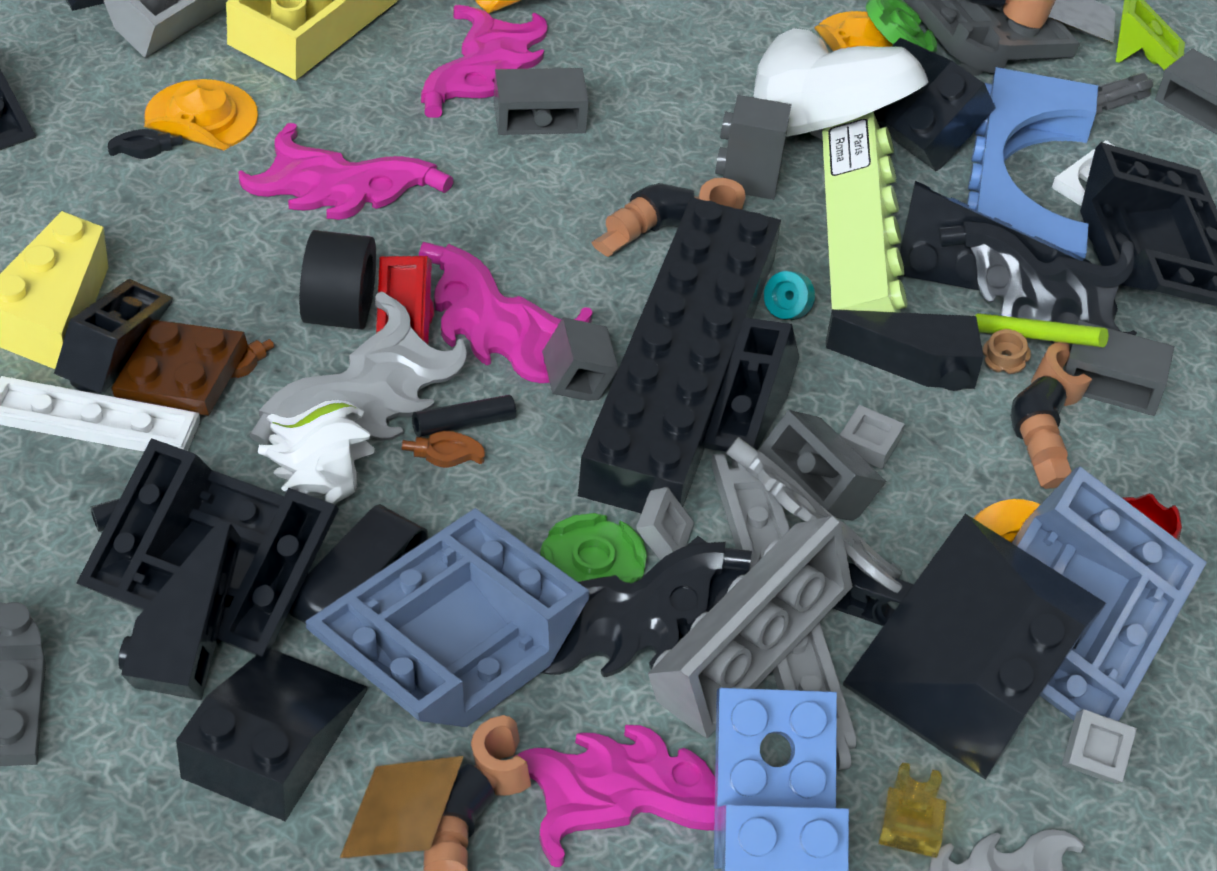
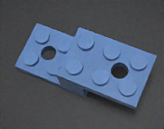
(785, 813)

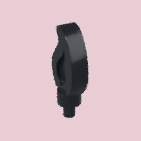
(142, 143)

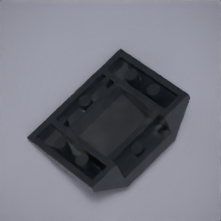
(1164, 215)
(173, 507)
(973, 645)

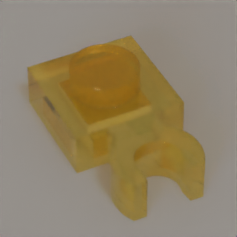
(913, 814)

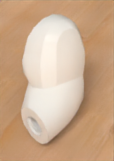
(833, 85)

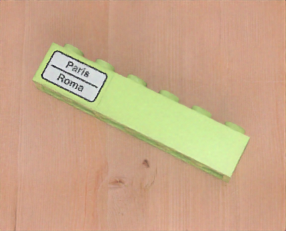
(861, 219)

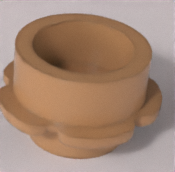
(1006, 343)

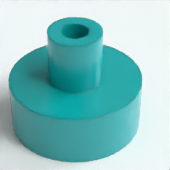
(789, 295)

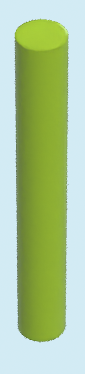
(1045, 330)

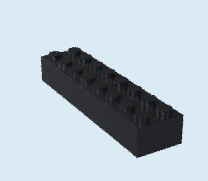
(678, 357)

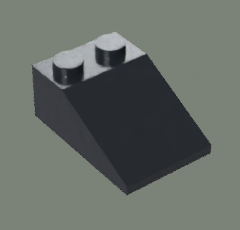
(941, 113)
(267, 731)

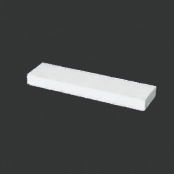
(93, 416)

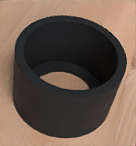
(337, 279)

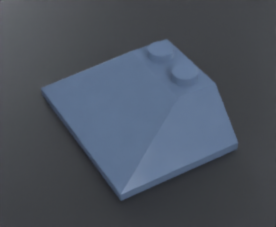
(1129, 565)
(455, 621)

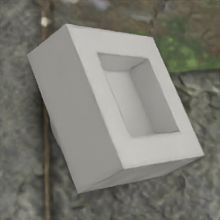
(872, 435)
(664, 523)
(1099, 746)

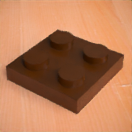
(181, 366)

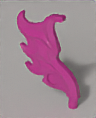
(486, 47)
(328, 179)
(487, 317)
(616, 783)

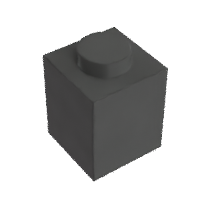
(579, 359)

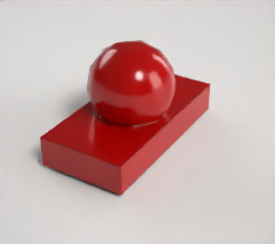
(409, 283)

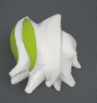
(319, 449)

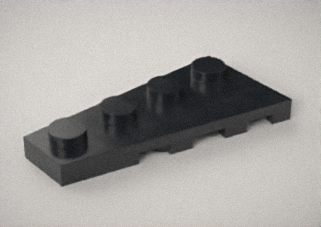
(955, 264)

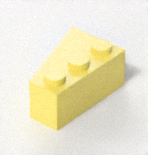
(49, 286)

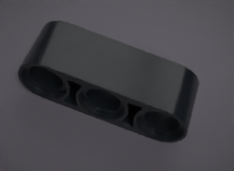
(363, 552)

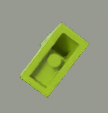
(1147, 30)

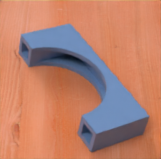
(1027, 113)

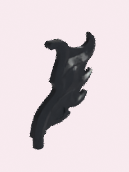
(1039, 290)
(645, 614)

